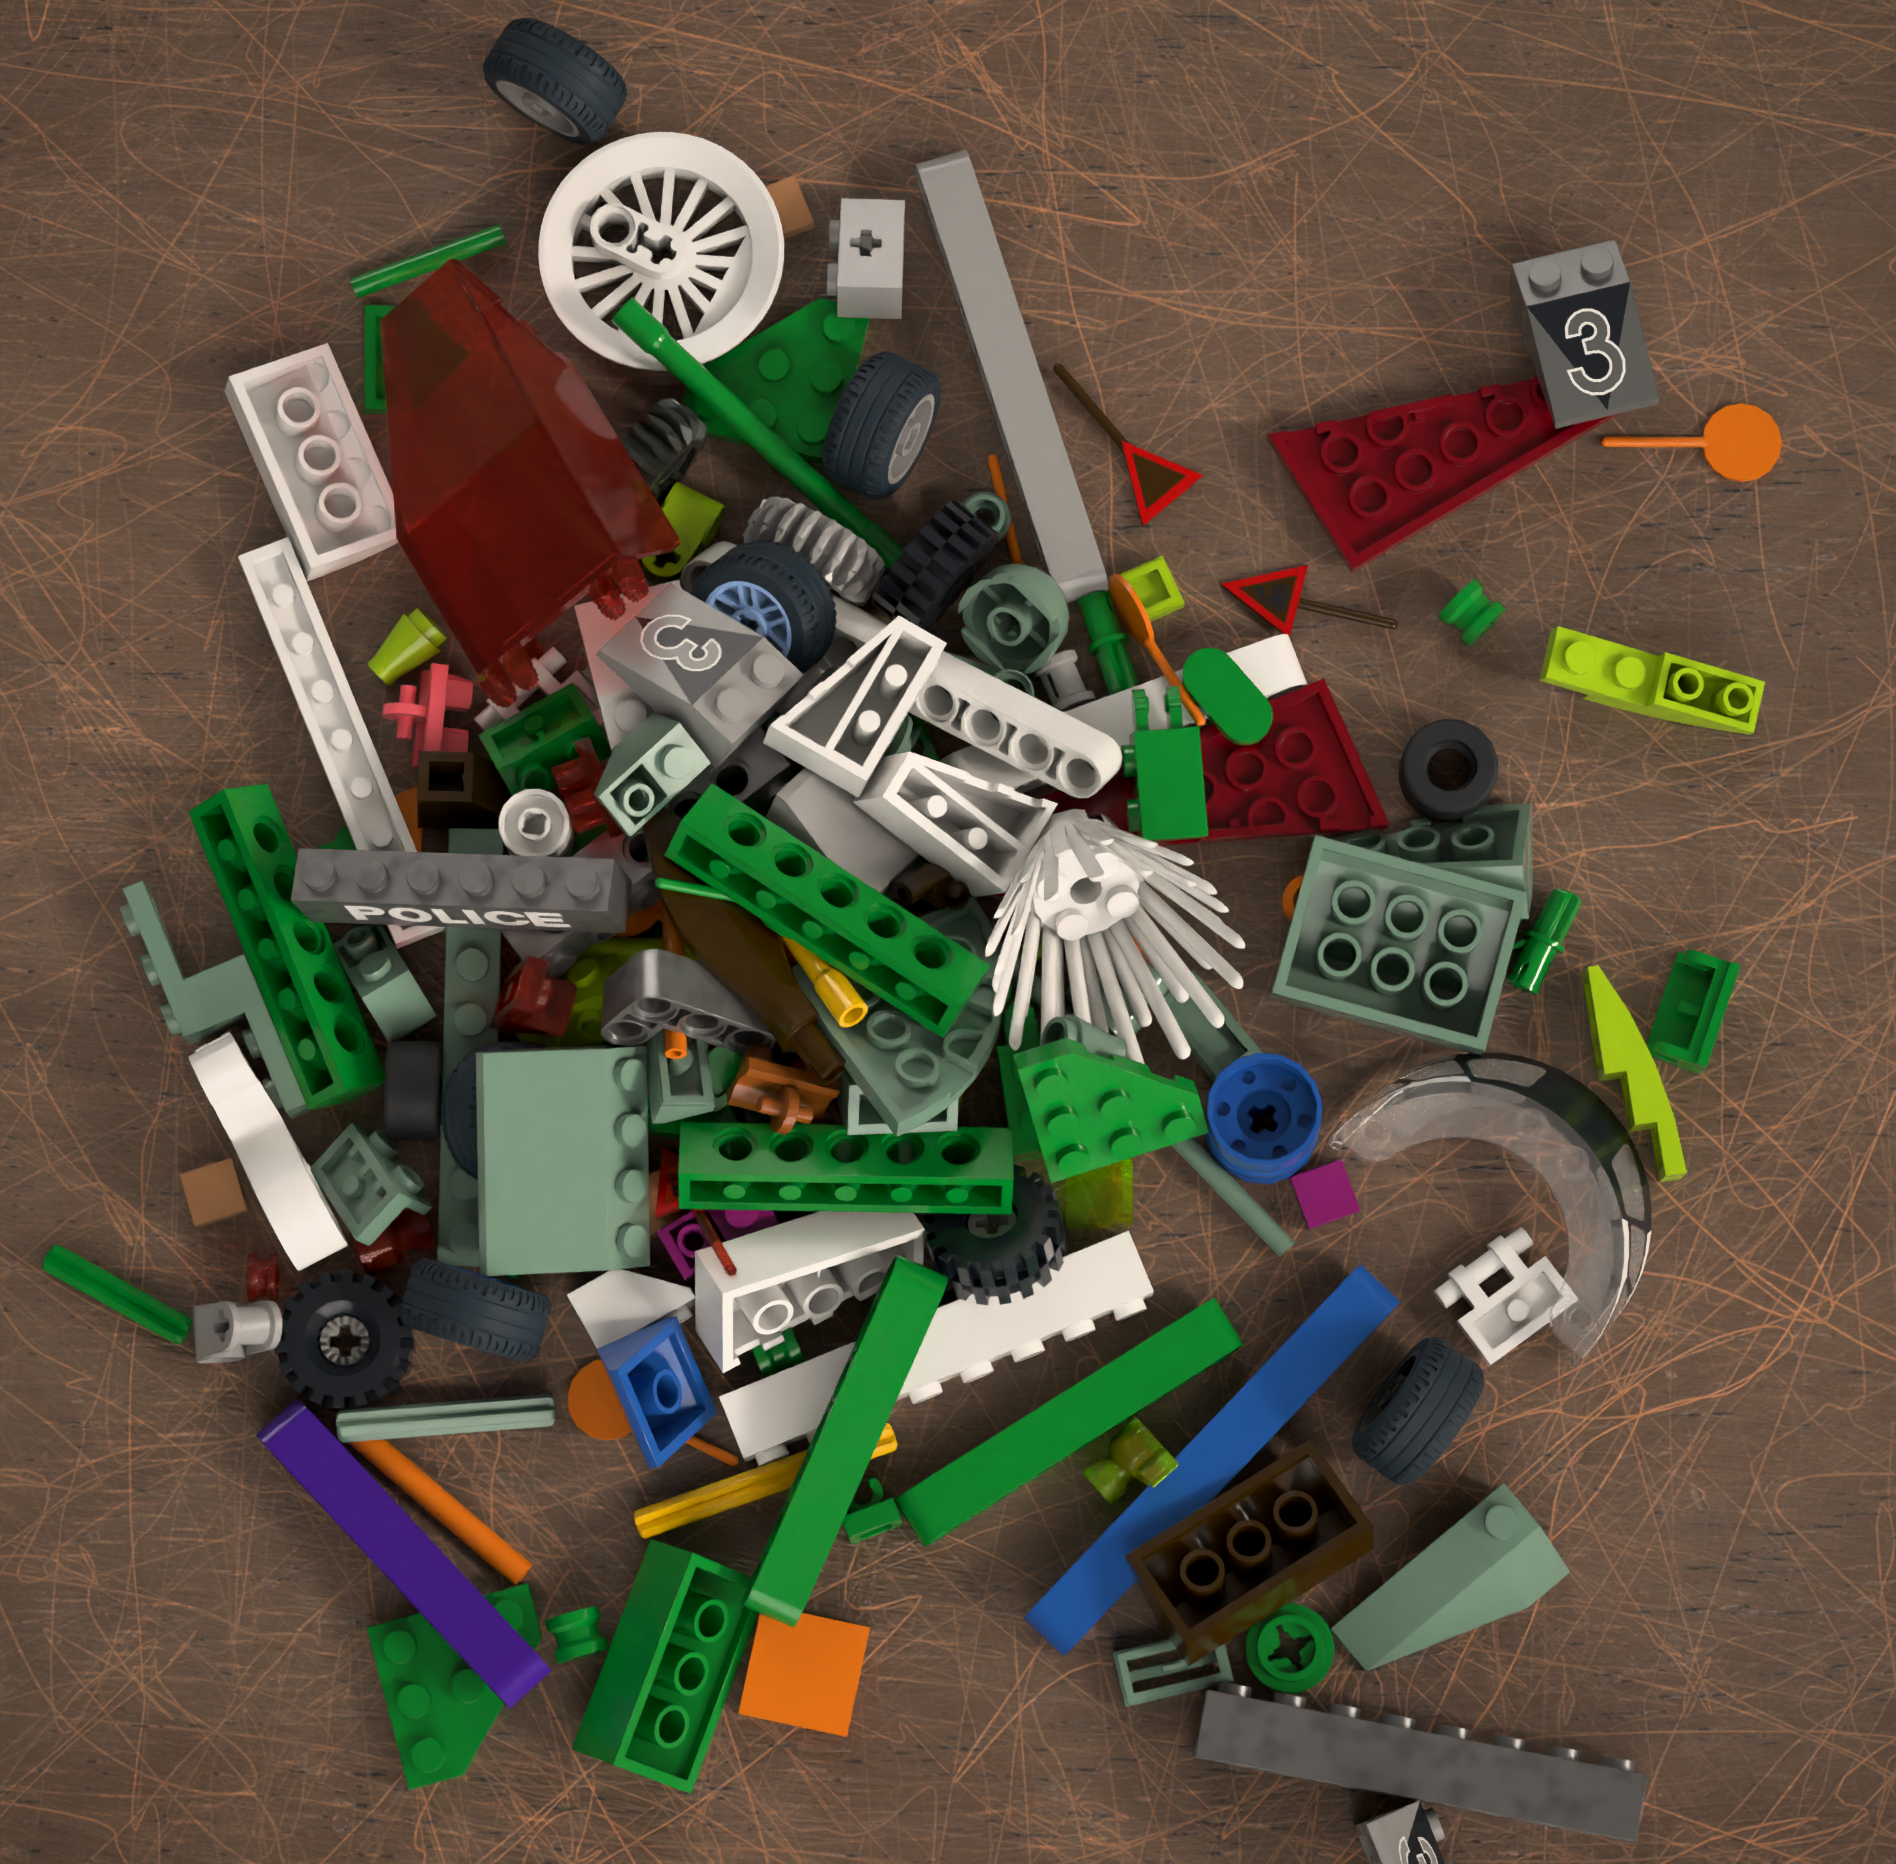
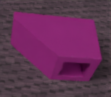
(686, 1236)

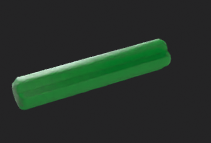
(117, 1294)

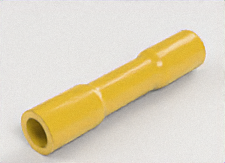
(830, 985)

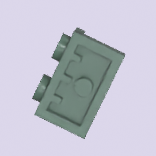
(368, 1182)

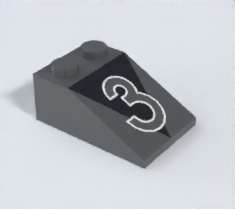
(1583, 333)

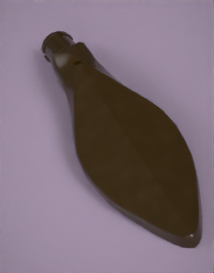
(742, 955)

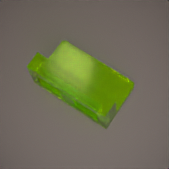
(1101, 1197)

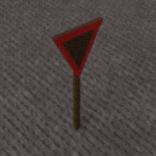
(1153, 478)

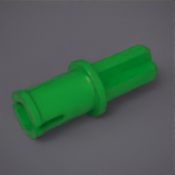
(1108, 641)
(1544, 941)

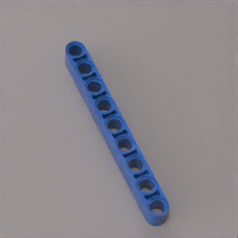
(1215, 1455)

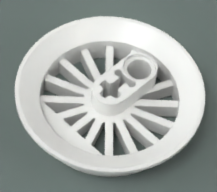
(739, 297)

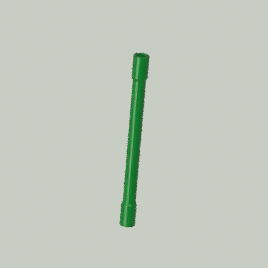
(656, 341)

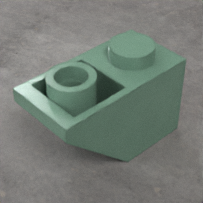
(648, 771)
(383, 981)

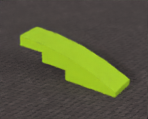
(1624, 1056)

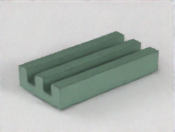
(1127, 1678)

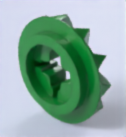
(1314, 1657)

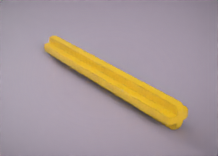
(732, 1492)

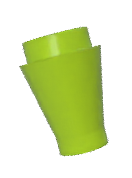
(407, 646)

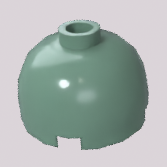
(1014, 617)

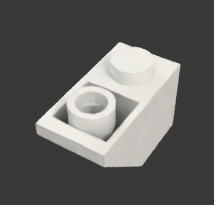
(628, 1302)

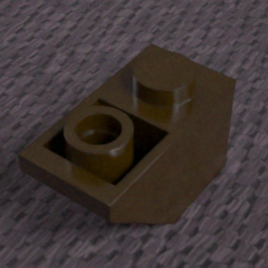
(459, 791)

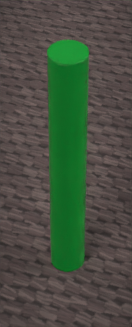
(427, 261)

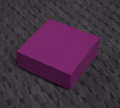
(1324, 1194)

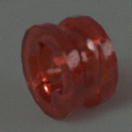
(263, 1277)

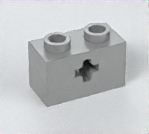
(869, 258)

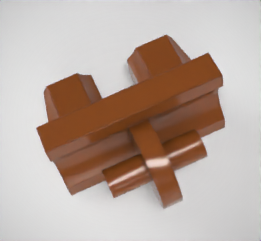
(780, 1090)

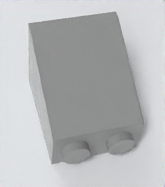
(841, 831)

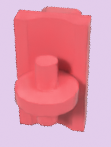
(435, 694)

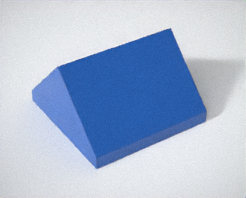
(658, 1388)

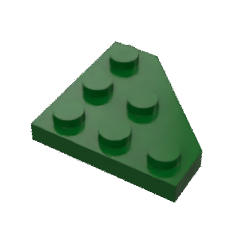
(790, 376)
(1102, 1108)
(434, 1696)

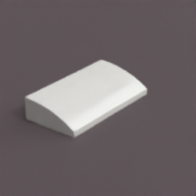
(315, 460)

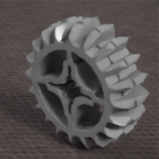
(842, 557)

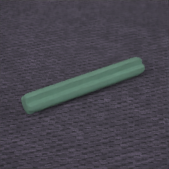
(445, 1418)

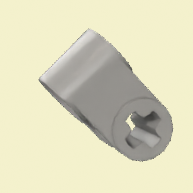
(233, 1331)

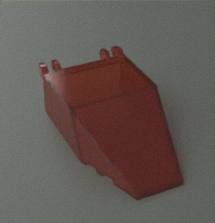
(506, 478)

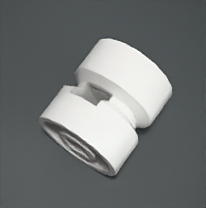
(536, 825)

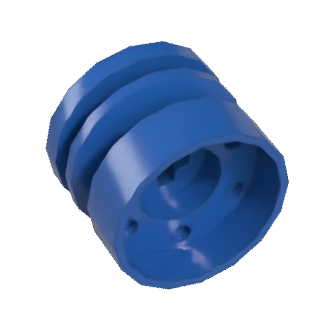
(1261, 1088)

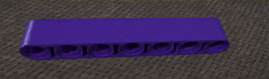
(403, 1553)

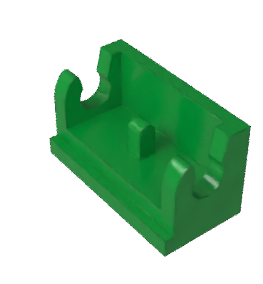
(1692, 1010)

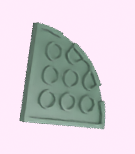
(901, 1063)

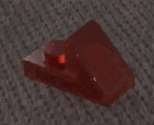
(533, 1001)

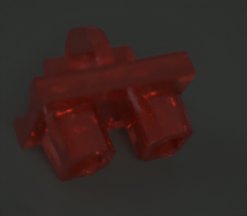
(577, 785)

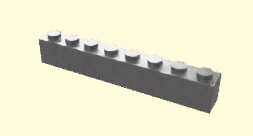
(1421, 1765)

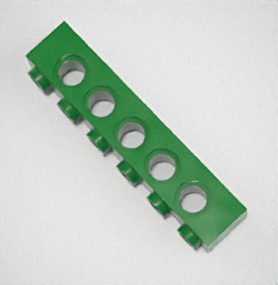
(827, 910)
(286, 950)
(838, 1172)

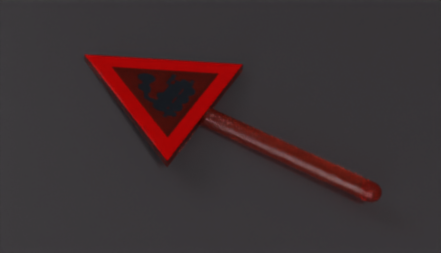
(668, 1203)

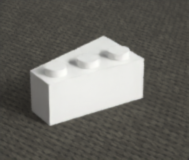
(859, 708)

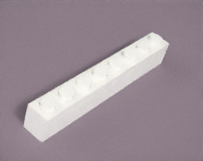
(958, 1342)

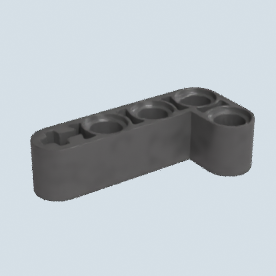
(680, 995)

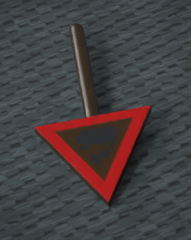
(1277, 597)

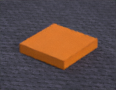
(805, 1673)

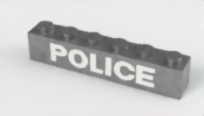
(462, 890)

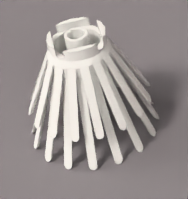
(1088, 896)

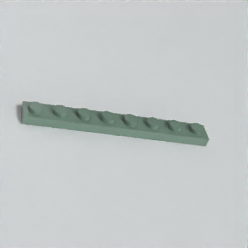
(470, 999)

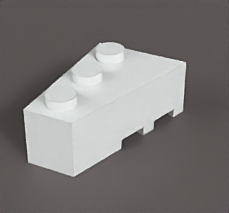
(956, 819)

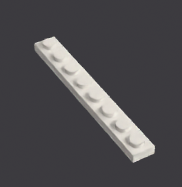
(328, 708)

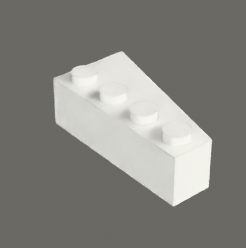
(795, 1275)

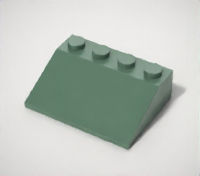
(1398, 946)
(562, 1159)

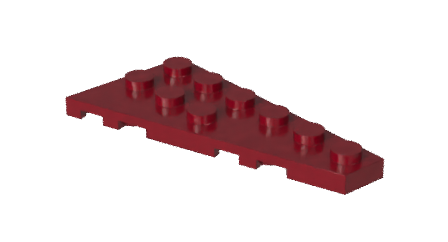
(1417, 462)
(1285, 785)

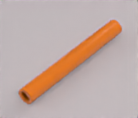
(445, 1508)

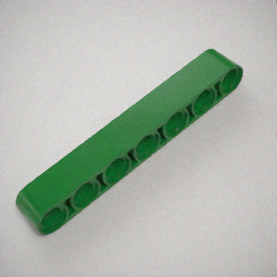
(1069, 1422)
(845, 1441)

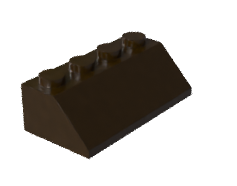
(1250, 1552)

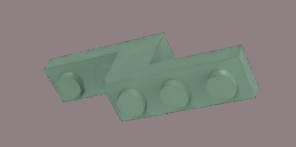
(211, 999)

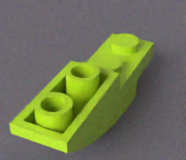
(1651, 683)

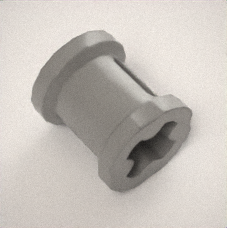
(1064, 682)

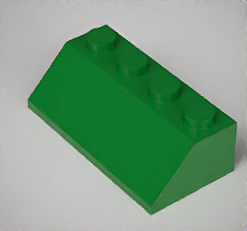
(668, 1667)

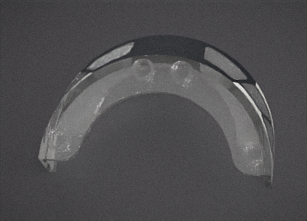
(1558, 1132)

